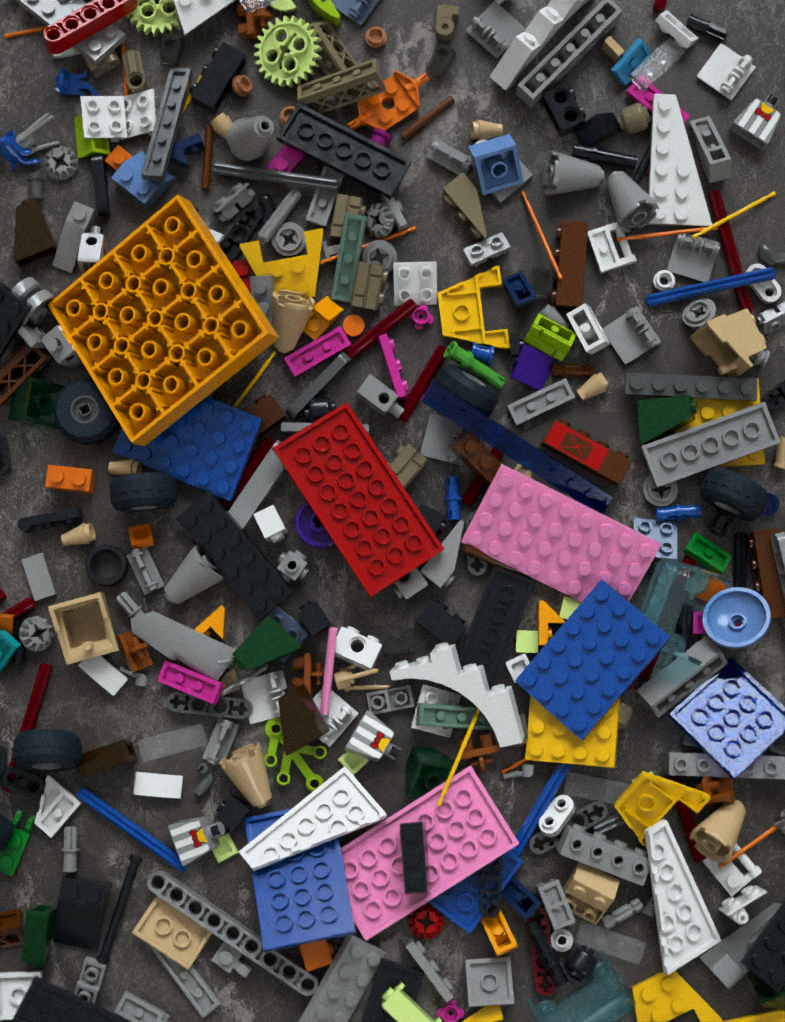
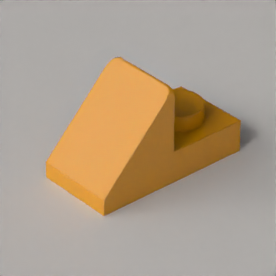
(322, 317)
(546, 616)
(217, 621)
(499, 933)

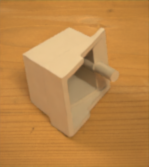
(730, 342)
(84, 628)

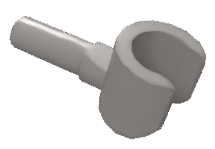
(141, 679)
(527, 771)

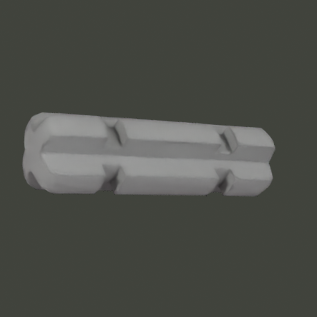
(622, 913)

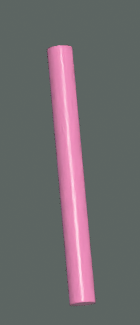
(328, 670)

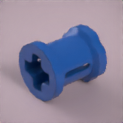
(483, 353)

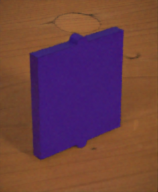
(532, 367)

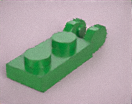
(14, 851)

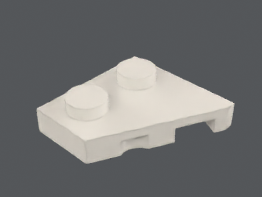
(56, 807)

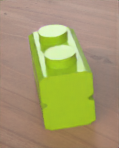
(550, 337)

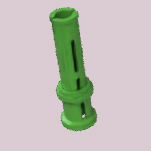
(466, 360)

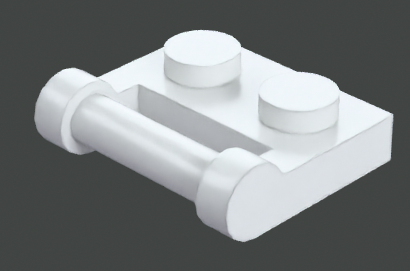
(604, 248)
(729, 875)

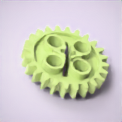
(158, 21)
(272, 44)

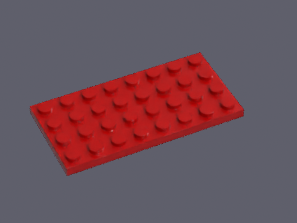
(358, 499)

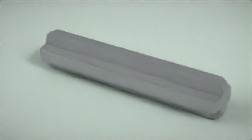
(279, 215)

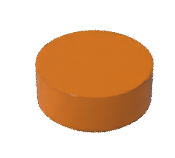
(353, 326)

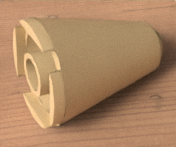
(289, 317)
(249, 774)
(719, 831)

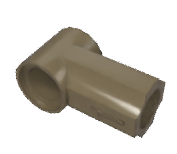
(134, 71)

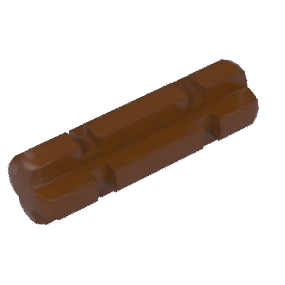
(572, 370)

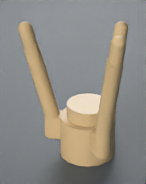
(345, 679)

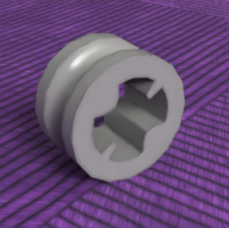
(761, 359)

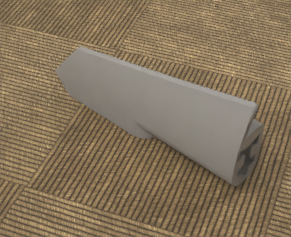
(182, 644)
(726, 955)

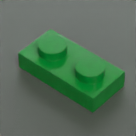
(707, 553)

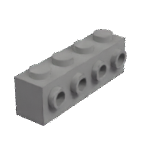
(681, 677)
(604, 854)

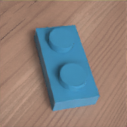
(630, 61)

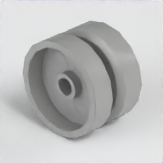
(31, 291)

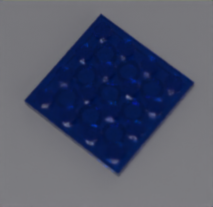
(731, 718)

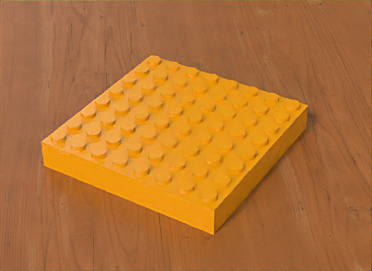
(162, 321)

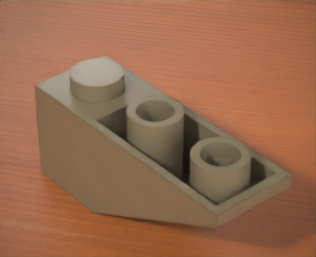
(464, 198)

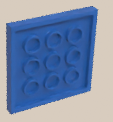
(462, 900)

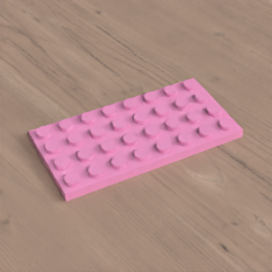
(557, 538)
(460, 840)

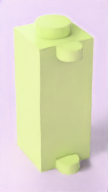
(402, 1007)

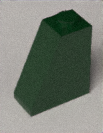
(664, 416)
(264, 645)
(38, 934)

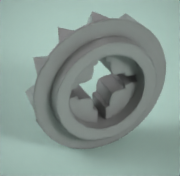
(61, 172)
(386, 218)
(287, 229)
(385, 248)
(696, 307)
(654, 498)
(28, 628)

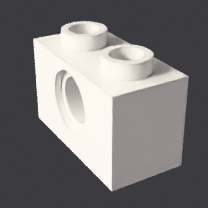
(588, 329)
(270, 524)
(364, 659)

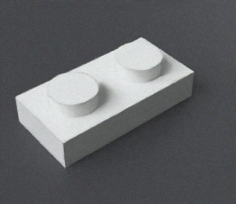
(675, 28)

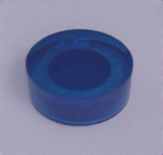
(772, 505)

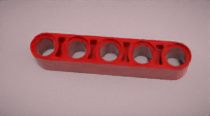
(85, 22)

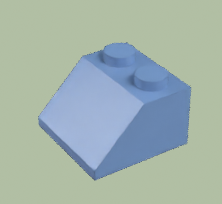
(496, 164)
(130, 181)

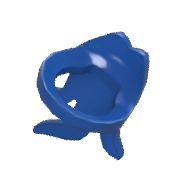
(72, 84)
(14, 152)

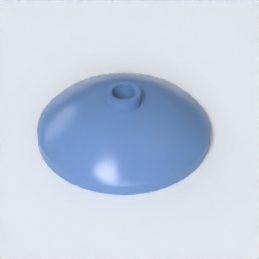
(734, 607)

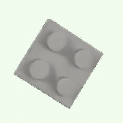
(489, 982)

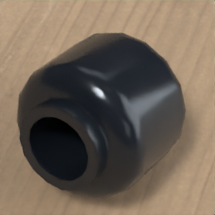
(318, 408)
(580, 963)

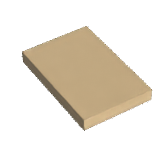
(172, 932)

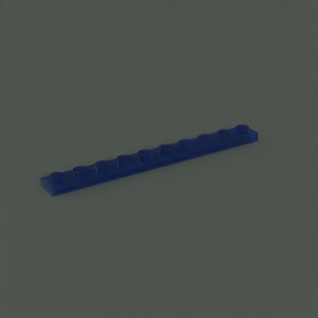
(516, 447)

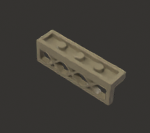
(332, 60)
(339, 83)

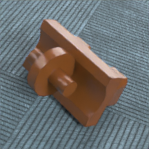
(255, 21)
(134, 651)
(307, 663)
(488, 746)
(718, 790)

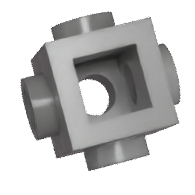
(301, 566)

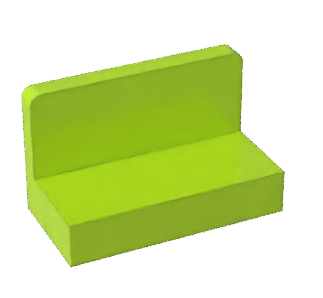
(89, 146)

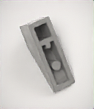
(711, 149)
(78, 221)
(440, 567)

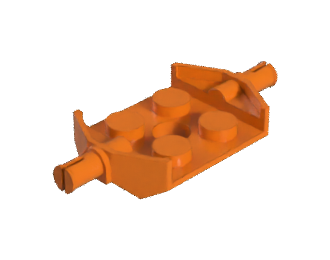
(401, 91)

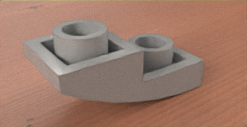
(391, 699)
(90, 979)

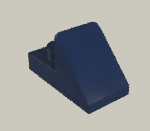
(190, 145)
(519, 290)
(521, 898)

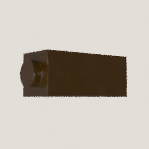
(32, 233)
(299, 719)
(106, 757)

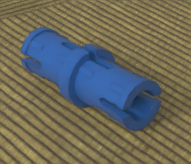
(453, 498)
(677, 512)

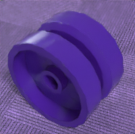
(308, 529)

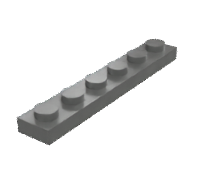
(166, 124)
(696, 386)

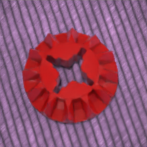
(432, 929)

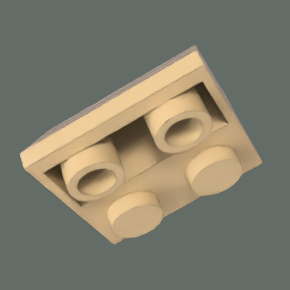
(590, 892)

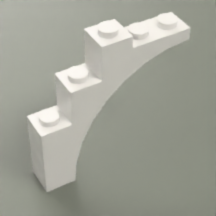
(532, 40)
(471, 681)

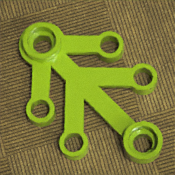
(297, 758)

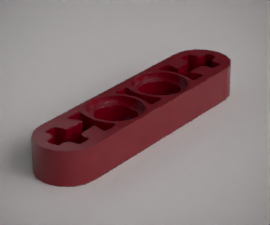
(534, 955)

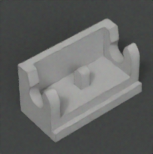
(555, 904)

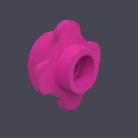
(427, 318)
(450, 1006)

